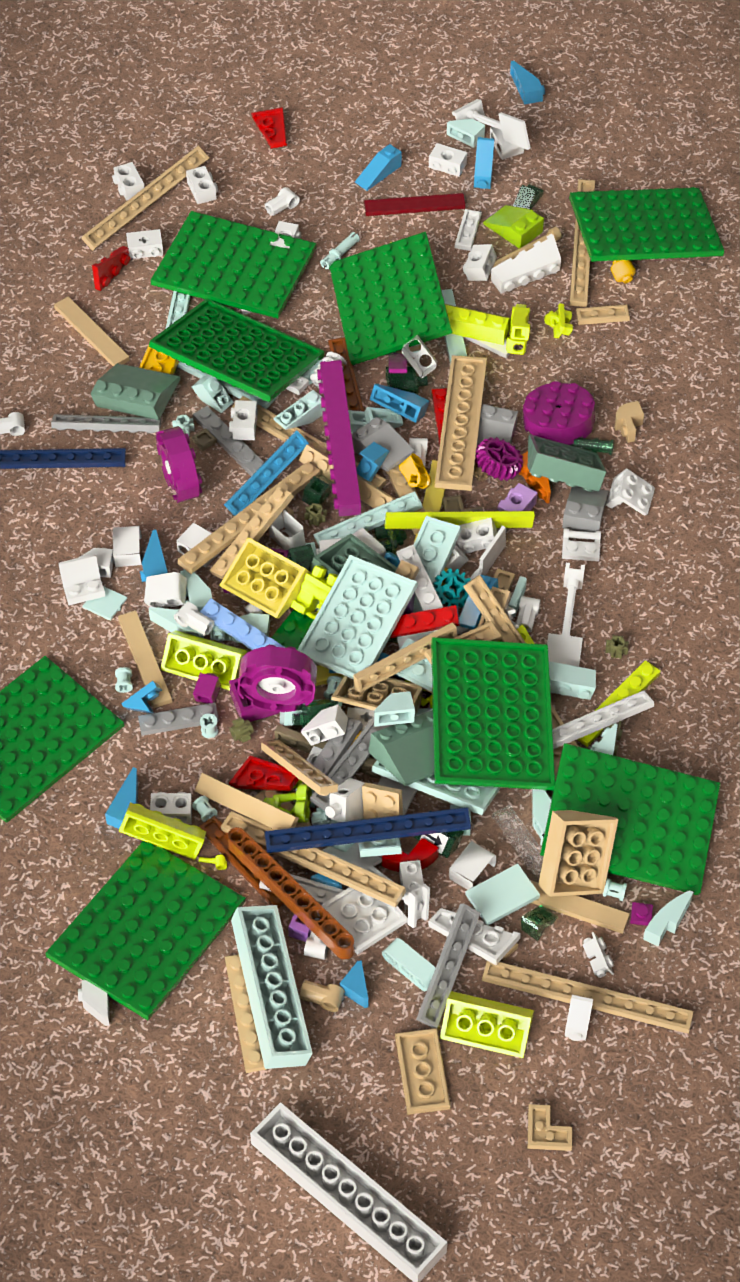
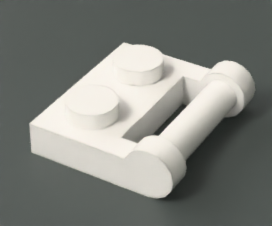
(579, 549)

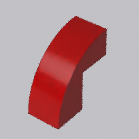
(423, 851)

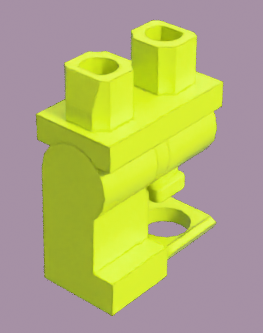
(519, 329)
(313, 590)

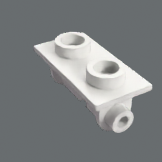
(601, 963)

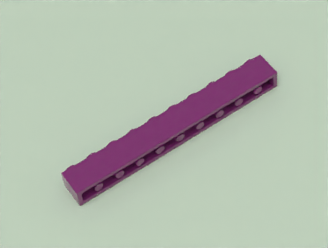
(340, 438)

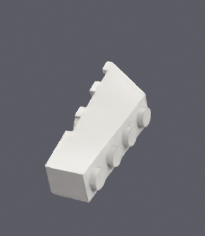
(527, 266)

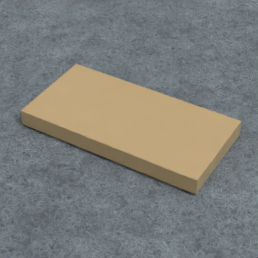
(422, 1071)

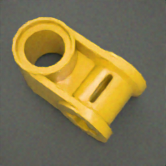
(415, 472)

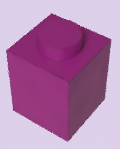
(207, 688)

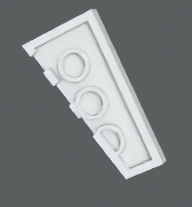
(485, 941)

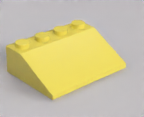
(264, 578)

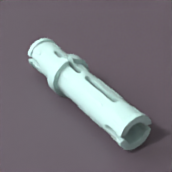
(342, 248)

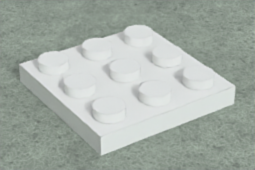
(364, 917)

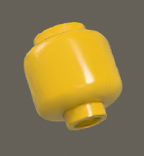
(623, 271)

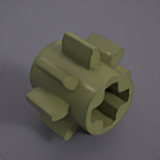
(315, 514)
(617, 647)
(241, 730)

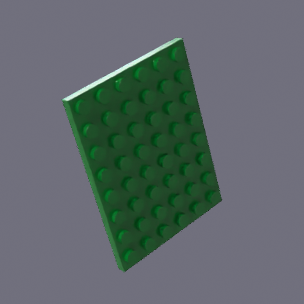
(645, 224)
(233, 264)
(389, 298)
(237, 349)
(492, 714)
(46, 732)
(659, 812)
(145, 928)

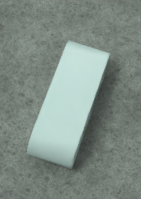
(409, 963)

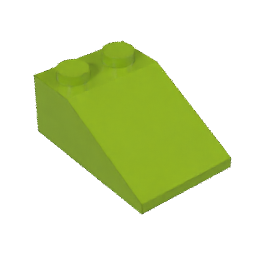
(516, 225)

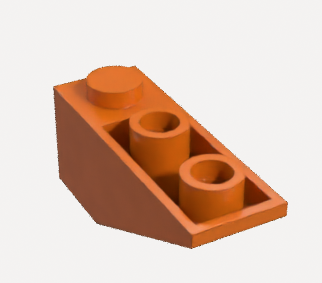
(540, 485)

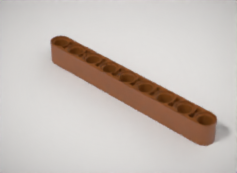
(292, 900)

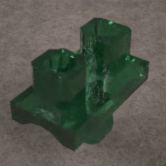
(393, 538)

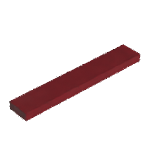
(414, 204)

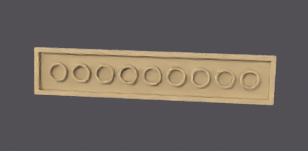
(461, 423)

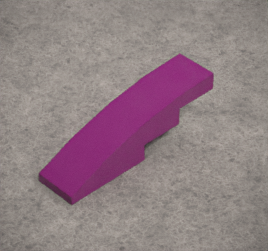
(397, 363)

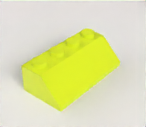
(478, 324)
(192, 655)
(162, 831)
(486, 1024)

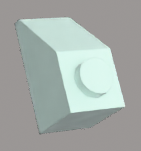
(466, 131)
(395, 709)

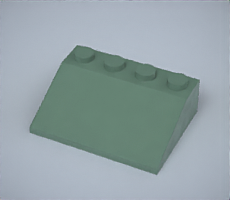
(134, 391)
(565, 463)
(336, 556)
(406, 749)

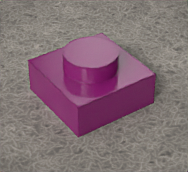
(641, 913)

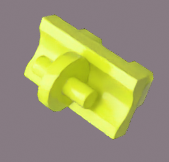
(557, 321)

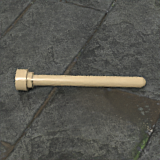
(556, 233)

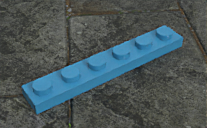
(266, 473)

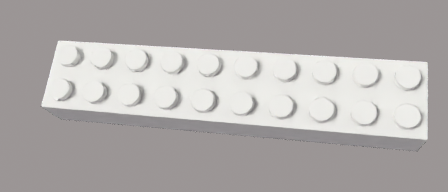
(349, 1193)

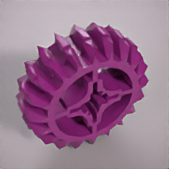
(498, 459)

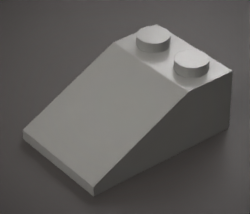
(497, 423)
(384, 435)
(584, 509)

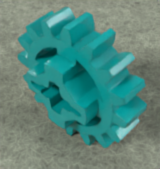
(456, 581)

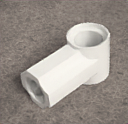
(285, 199)
(13, 424)
(420, 447)
(528, 611)
(190, 616)
(315, 947)

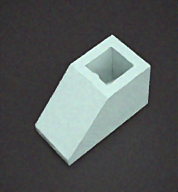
(212, 393)

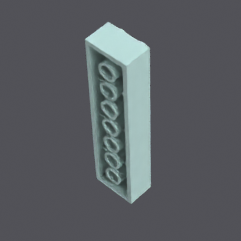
(271, 987)

